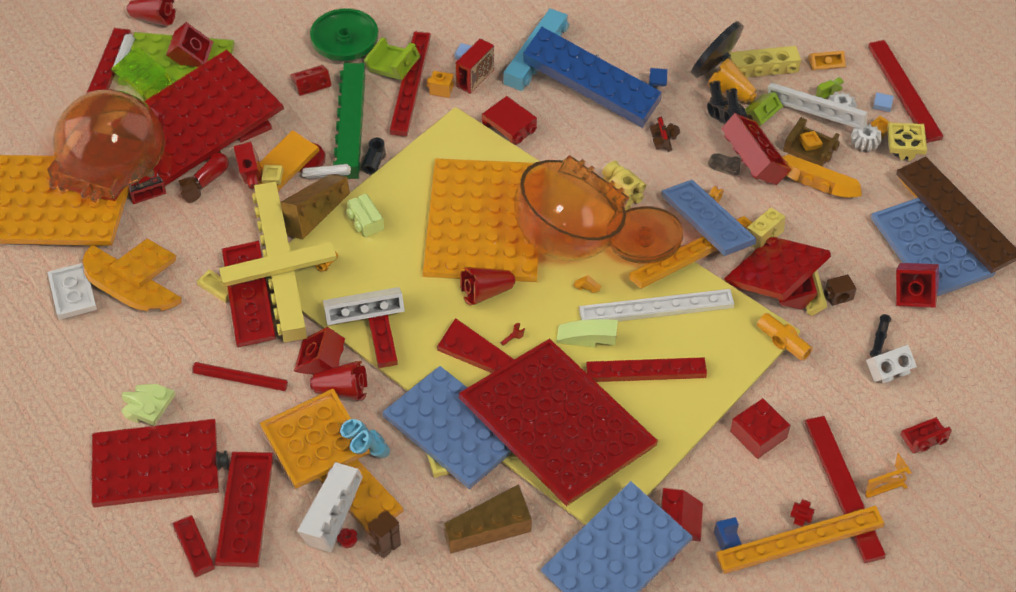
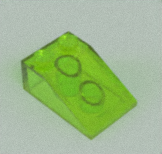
(141, 73)

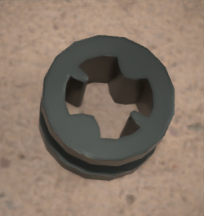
(222, 460)

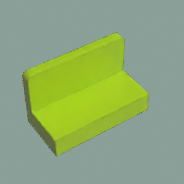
(764, 107)

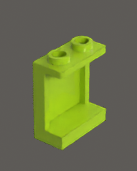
(391, 60)

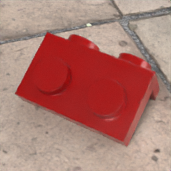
(925, 435)

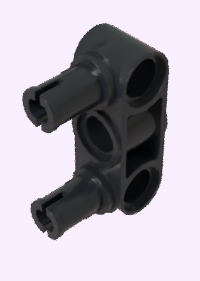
(721, 107)

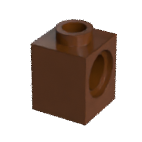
(840, 289)

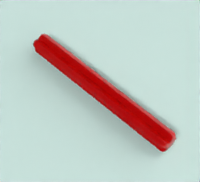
(240, 376)

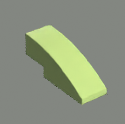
(588, 332)

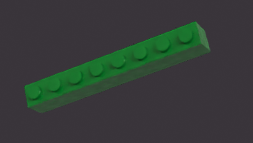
(350, 117)

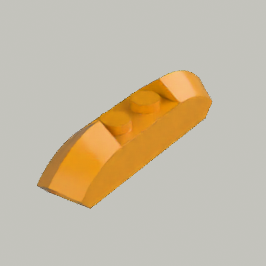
(822, 178)

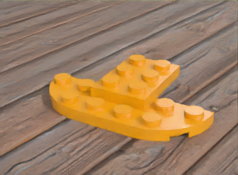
(132, 275)

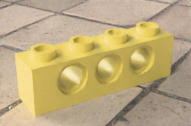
(767, 61)

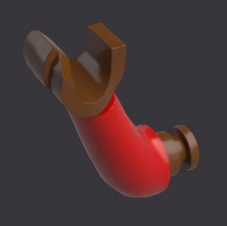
(209, 172)

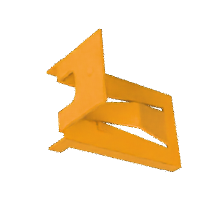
(892, 483)

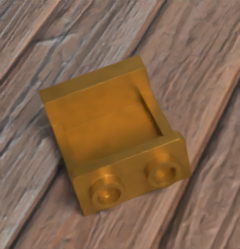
(816, 156)

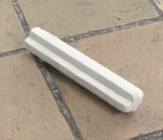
(125, 48)
(317, 172)

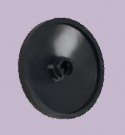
(718, 50)

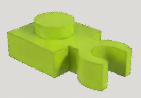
(826, 89)

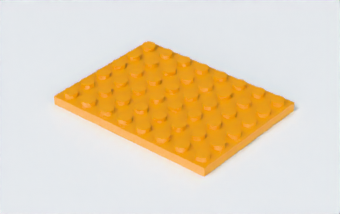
(43, 215)
(476, 221)

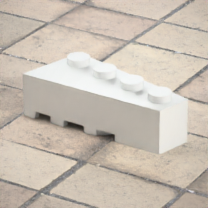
(330, 507)

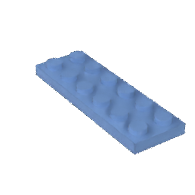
(708, 217)

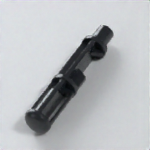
(880, 335)

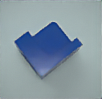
(658, 77)
(726, 533)

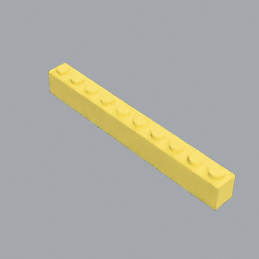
(276, 242)

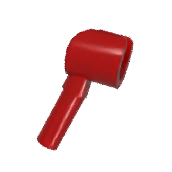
(515, 334)

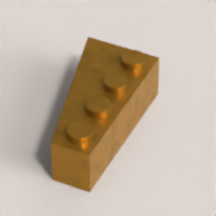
(312, 204)
(489, 522)

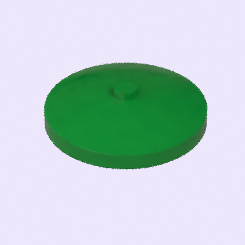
(344, 34)

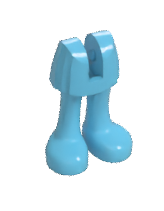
(364, 439)

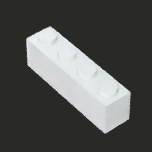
(363, 306)

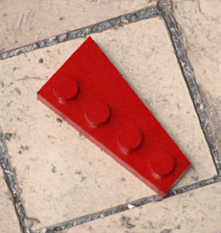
(472, 348)

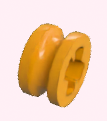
(716, 194)

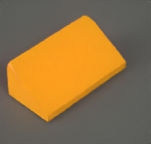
(827, 60)

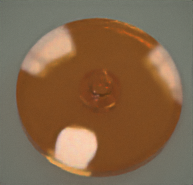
(648, 235)

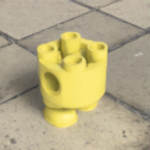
(626, 179)

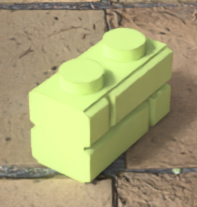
(365, 215)

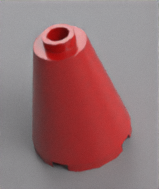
(153, 11)
(484, 283)
(346, 381)

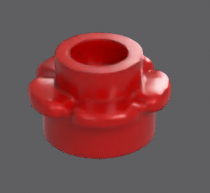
(347, 542)

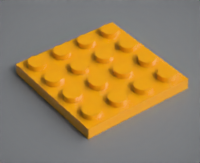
(310, 438)

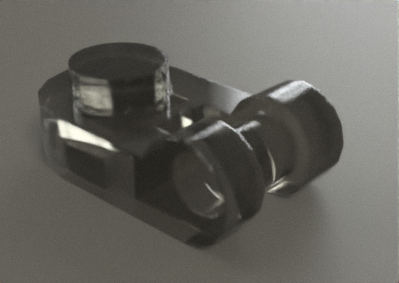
(725, 164)

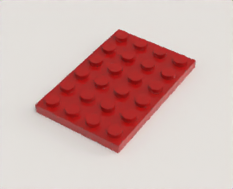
(154, 463)

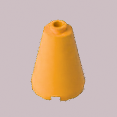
(732, 77)

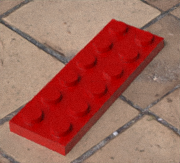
(249, 299)
(244, 509)

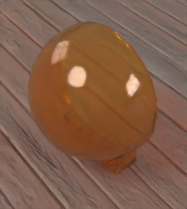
(105, 143)
(568, 209)

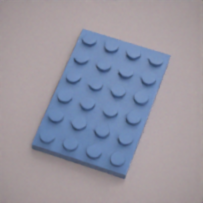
(923, 238)
(447, 428)
(618, 547)

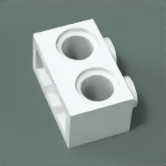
(891, 363)

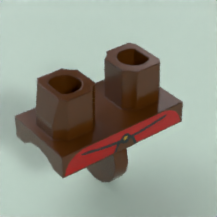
(660, 128)

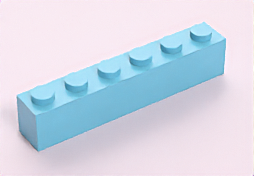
(519, 73)

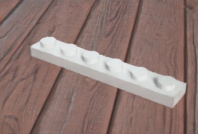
(820, 106)

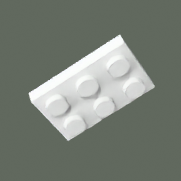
(71, 291)

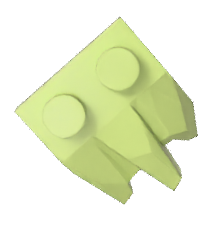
(147, 403)

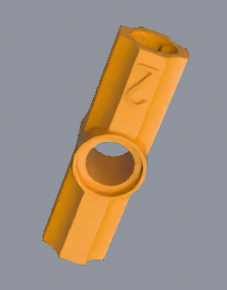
(784, 336)

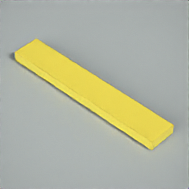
(277, 264)

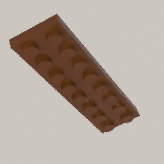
(958, 214)

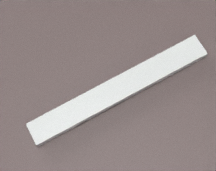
(659, 306)

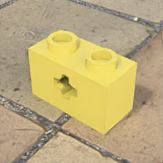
(766, 226)

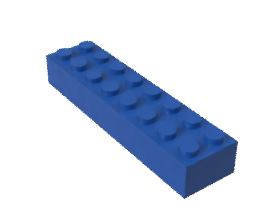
(592, 77)

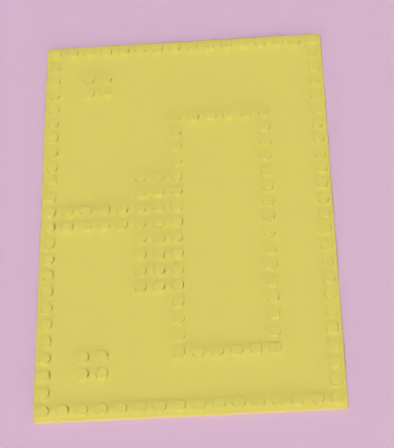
(671, 409)

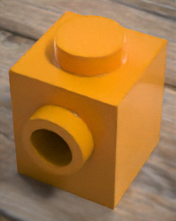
(441, 84)

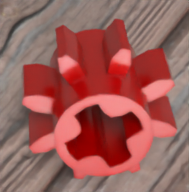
(802, 513)

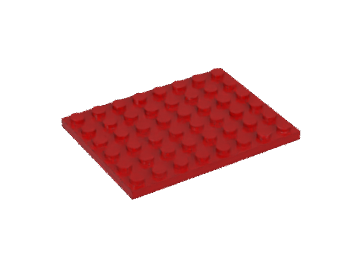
(209, 112)
(558, 421)

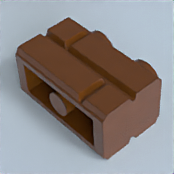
(383, 534)

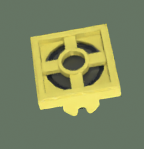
(906, 140)

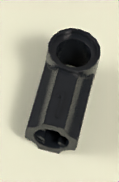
(374, 155)

